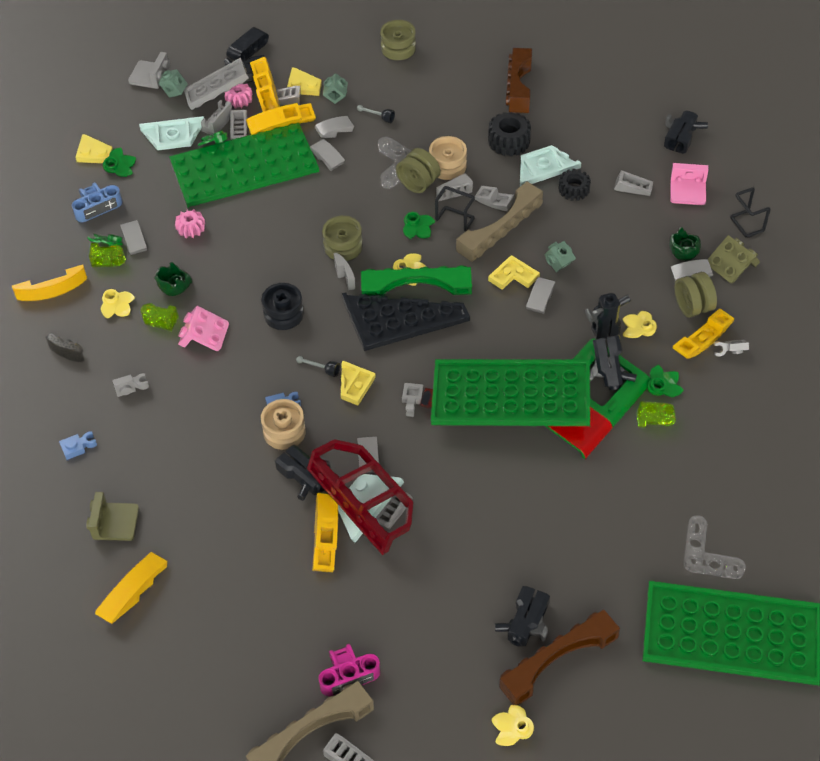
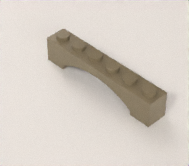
(474, 243)
(350, 703)

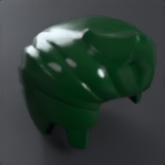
(684, 245)
(172, 280)

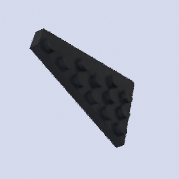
(388, 321)

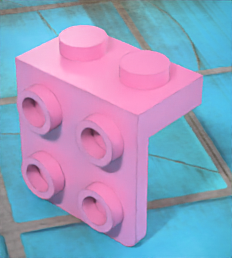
(688, 184)
(203, 328)

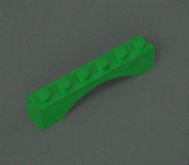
(454, 280)

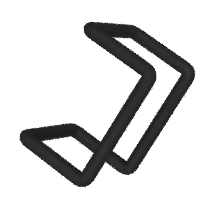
(747, 207)
(438, 215)

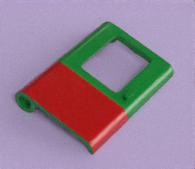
(601, 421)

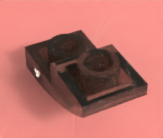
(66, 349)

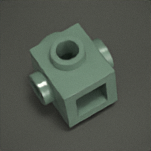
(172, 83)
(335, 88)
(559, 255)

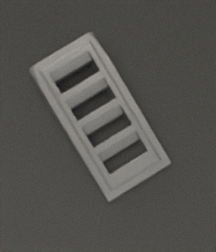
(289, 95)
(234, 115)
(460, 183)
(628, 183)
(397, 512)
(344, 745)

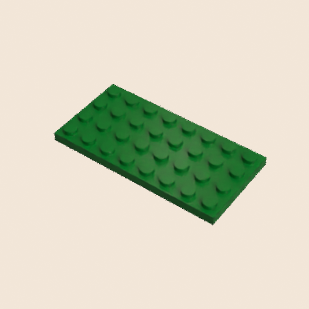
(243, 164)
(511, 392)
(732, 633)

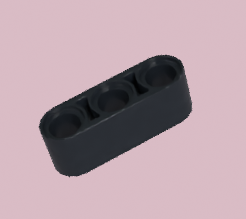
(247, 44)

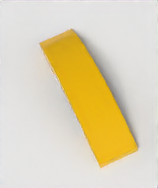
(51, 288)
(704, 336)

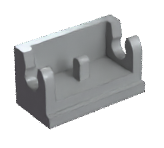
(218, 119)

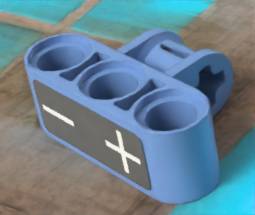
(96, 202)

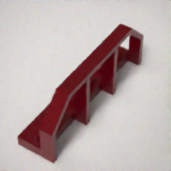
(349, 503)

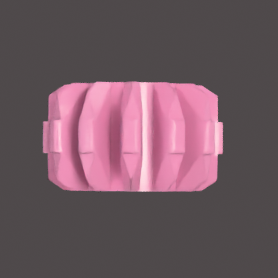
(239, 95)
(190, 223)

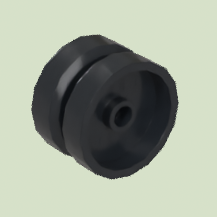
(282, 306)

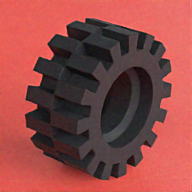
(574, 191)

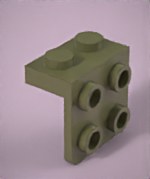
(732, 259)
(112, 520)

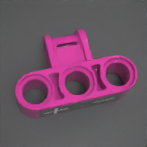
(344, 663)

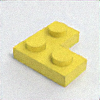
(511, 270)

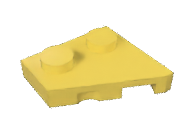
(309, 84)
(92, 150)
(355, 382)

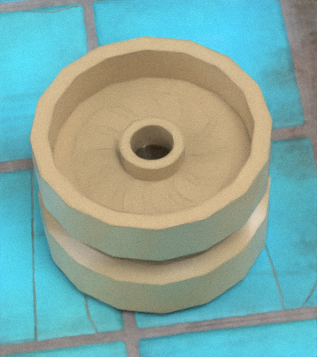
(451, 156)
(283, 424)

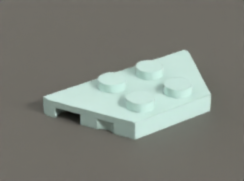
(172, 133)
(545, 164)
(364, 489)

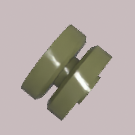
(398, 39)
(418, 170)
(342, 236)
(695, 294)

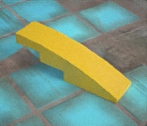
(265, 85)
(130, 588)

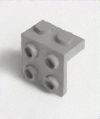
(149, 73)

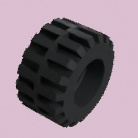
(509, 133)

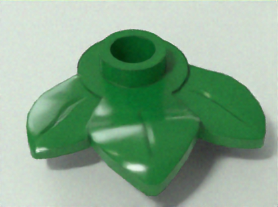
(217, 137)
(121, 163)
(417, 225)
(110, 240)
(665, 381)

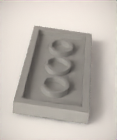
(216, 83)

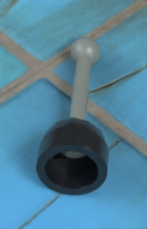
(387, 115)
(331, 368)

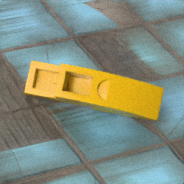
(280, 117)
(325, 533)

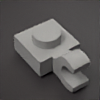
(734, 346)
(127, 384)
(412, 395)

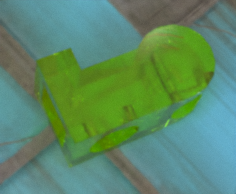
(106, 255)
(159, 316)
(655, 414)

